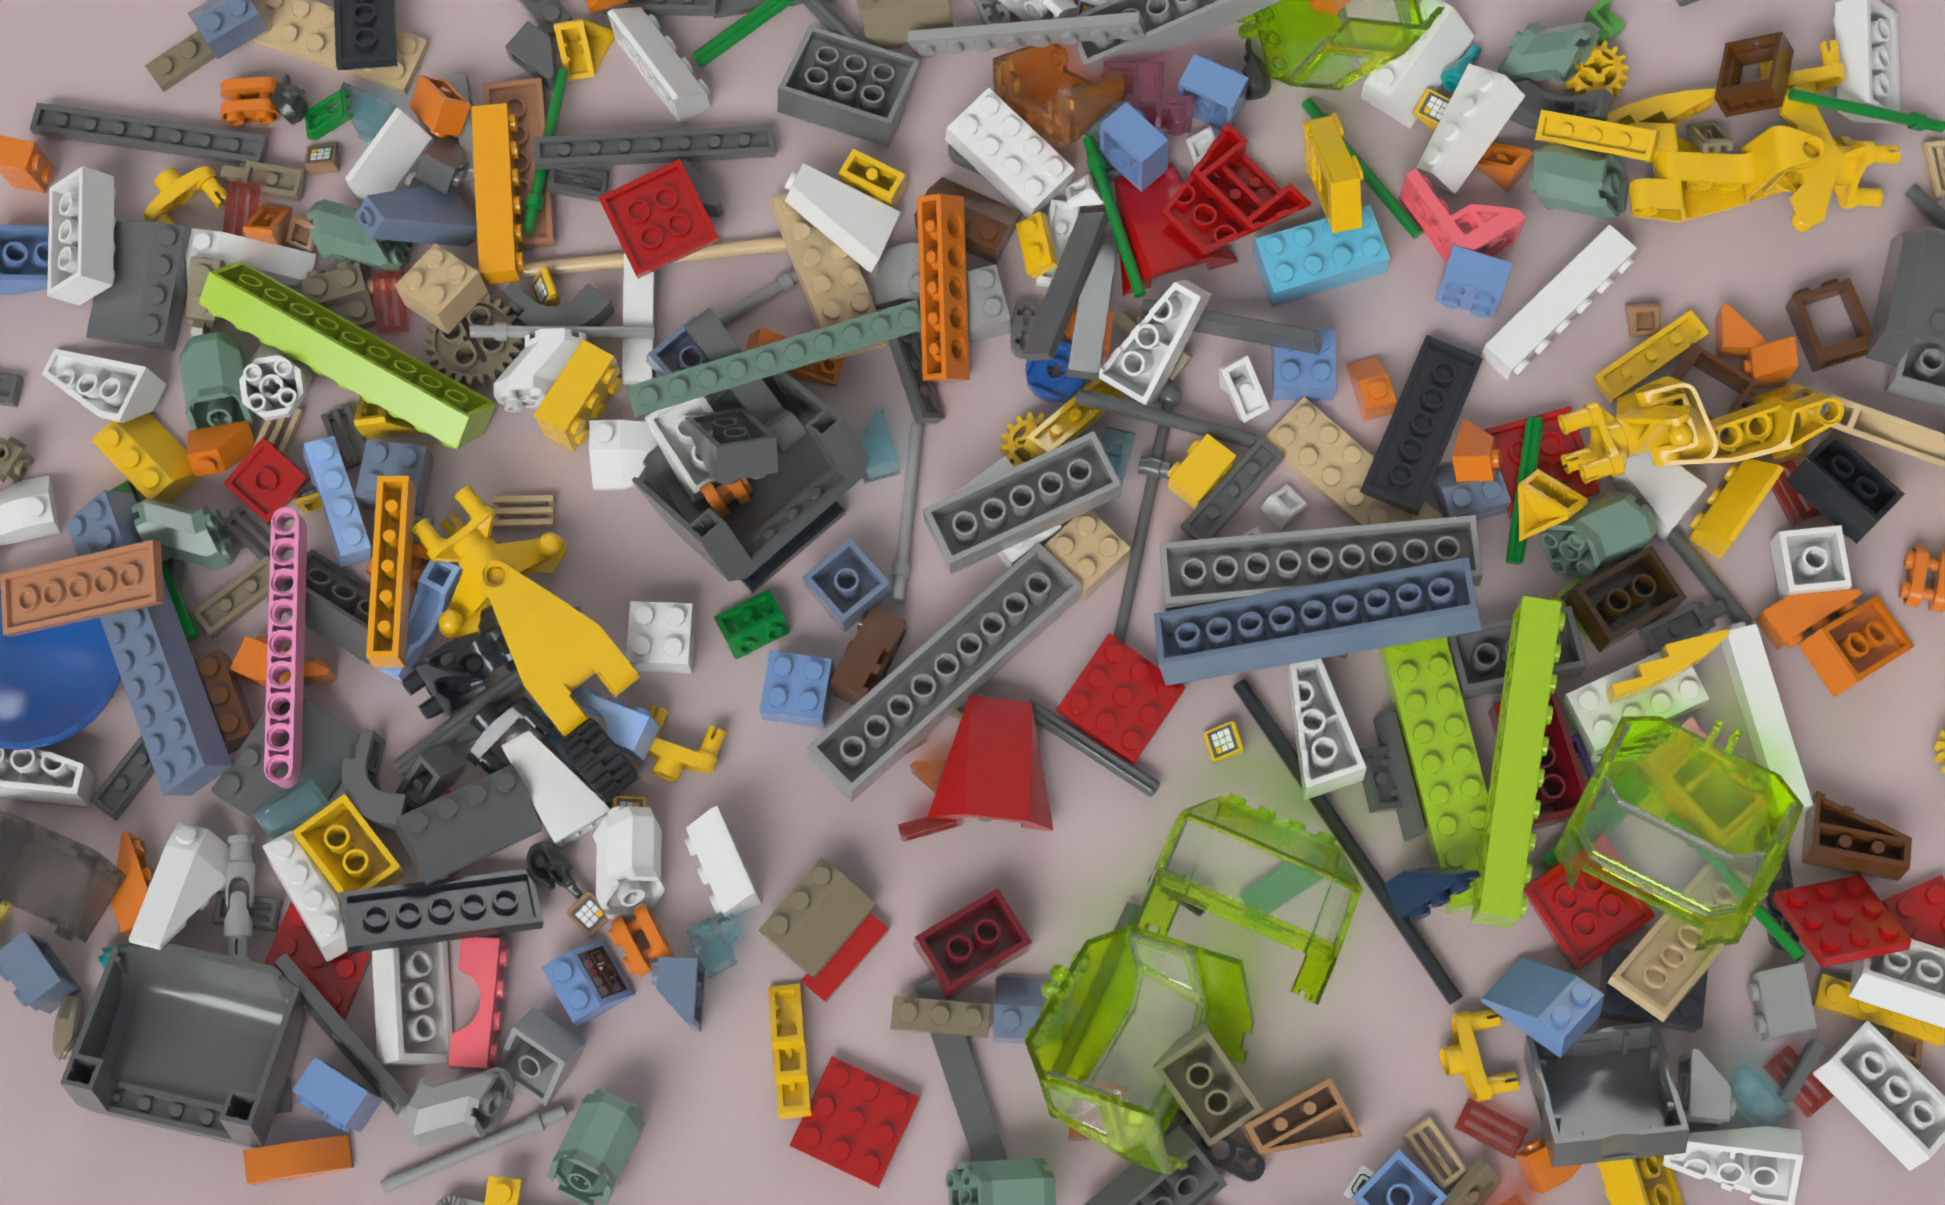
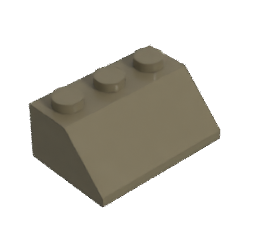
(888, 21)
(817, 917)
(1207, 1084)

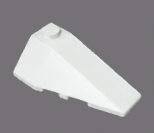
(276, 261)
(104, 385)
(618, 452)
(28, 511)
(1751, 1160)

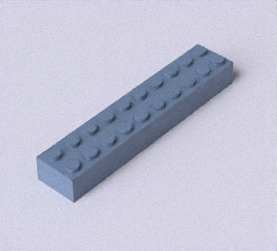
(1317, 621)
(155, 663)

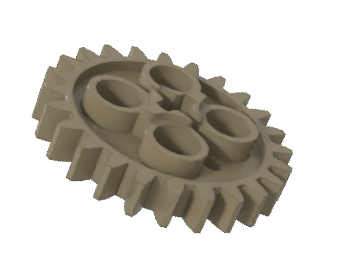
(449, 352)

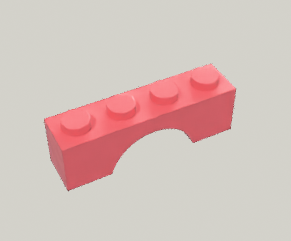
(475, 1045)

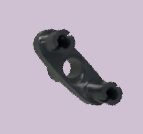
(494, 724)

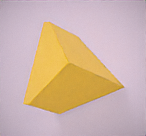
(582, 47)
(376, 422)
(1545, 503)

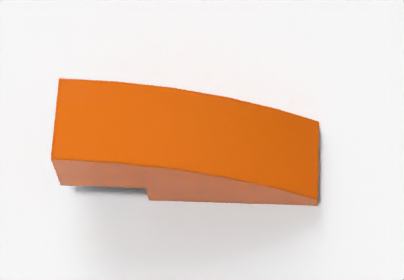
(297, 1159)

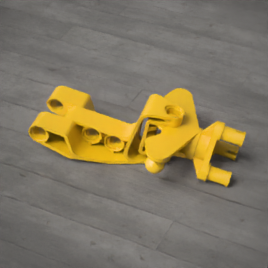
(1777, 161)
(1676, 430)
(547, 637)

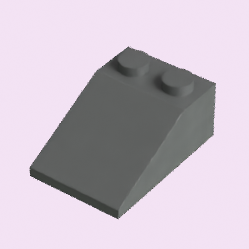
(733, 445)

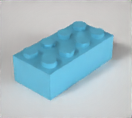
(1316, 260)

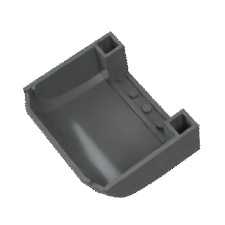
(1910, 295)
(807, 482)
(187, 1043)

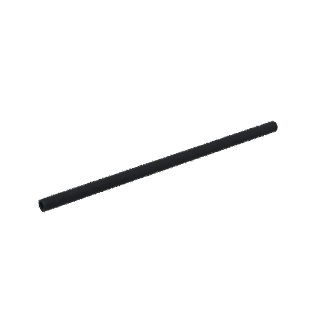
(1349, 844)

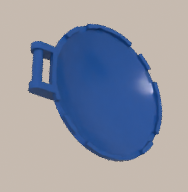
(53, 683)

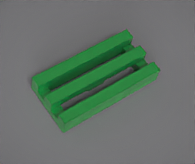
(329, 119)

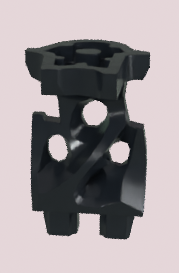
(442, 680)

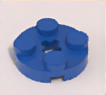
(1049, 388)

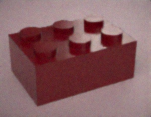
(972, 943)

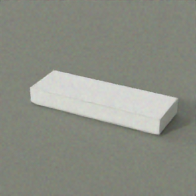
(1061, 222)

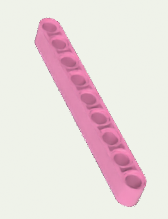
(292, 660)

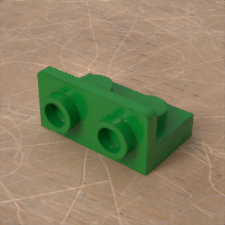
(752, 624)

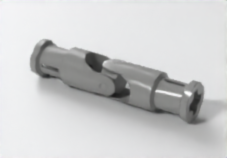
(238, 921)

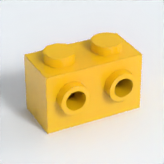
(873, 178)
(1200, 471)

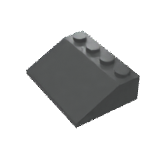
(846, 88)
(147, 289)
(323, 749)

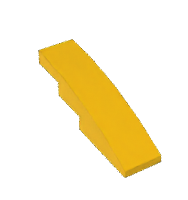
(1665, 108)
(1674, 660)
(789, 1051)

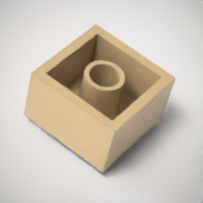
(441, 288)
(1089, 551)

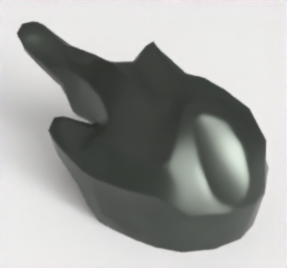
(1258, 82)
(290, 100)
(548, 863)

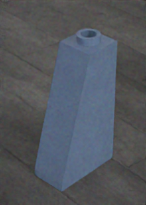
(418, 216)

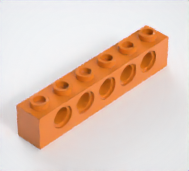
(943, 288)

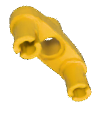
(1815, 79)
(178, 189)
(675, 758)
(1465, 1059)

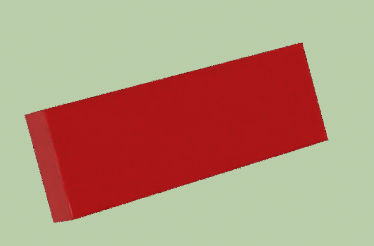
(847, 958)

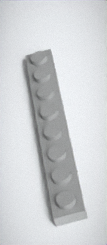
(1027, 33)

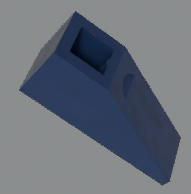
(1424, 888)

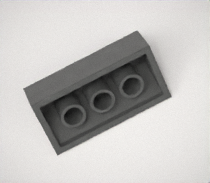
(336, 604)
(1482, 655)
(468, 824)
(1148, 1187)

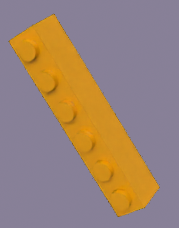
(496, 193)
(391, 572)

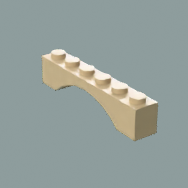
(1892, 432)

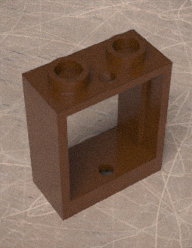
(1757, 95)
(1819, 357)
(1720, 371)

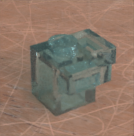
(714, 943)

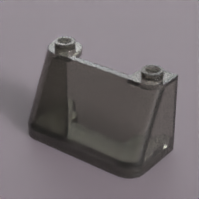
(55, 877)

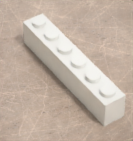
(1558, 302)

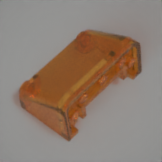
(1050, 96)

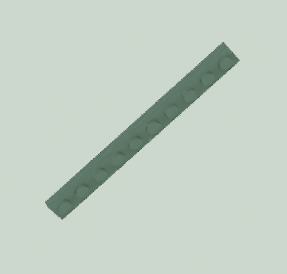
(774, 358)

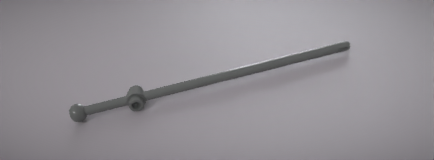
(1155, 468)

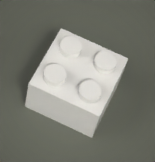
(1810, 561)
(661, 636)

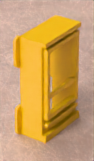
(1333, 172)

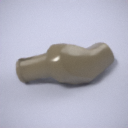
(67, 1027)

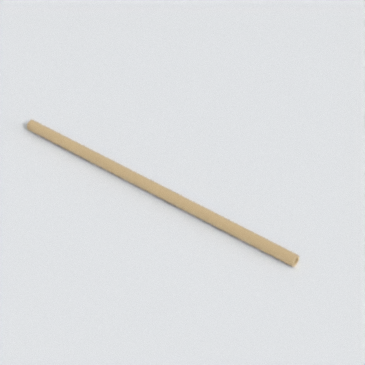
(616, 260)

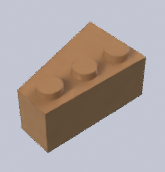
(1302, 1119)

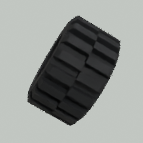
(598, 760)

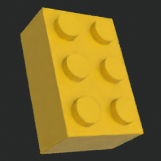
(579, 395)

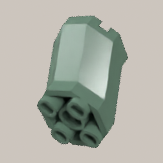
(1549, 52)
(1579, 181)
(343, 238)
(210, 380)
(186, 533)
(1599, 535)
(597, 1147)
(1001, 1183)

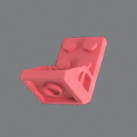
(1489, 228)

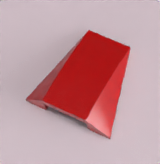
(1228, 196)
(1153, 240)
(994, 767)

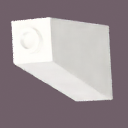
(842, 214)
(1664, 489)
(556, 792)

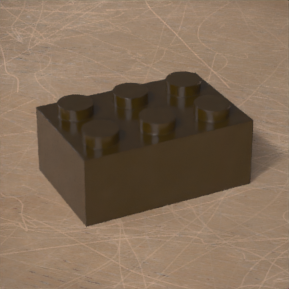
(1625, 598)

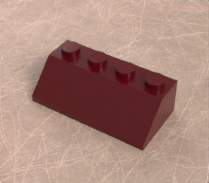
(1563, 776)

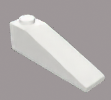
(183, 882)

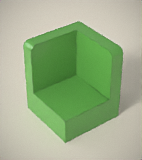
(1604, 18)

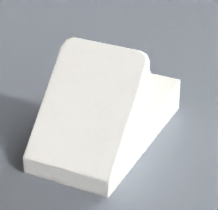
(1243, 388)

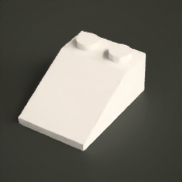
(678, 446)

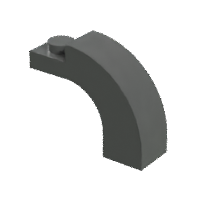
(1588, 105)
(585, 309)
(362, 784)

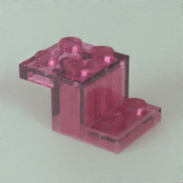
(1145, 87)

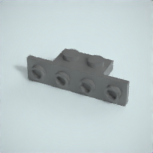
(1389, 780)

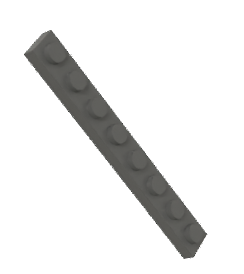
(148, 134)
(653, 147)

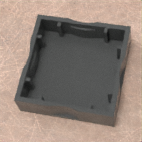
(1607, 1097)

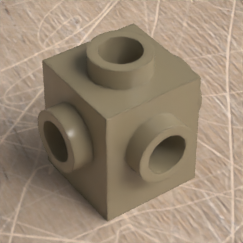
(13, 460)

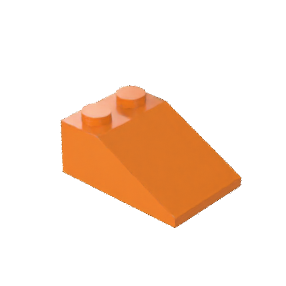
(1855, 645)

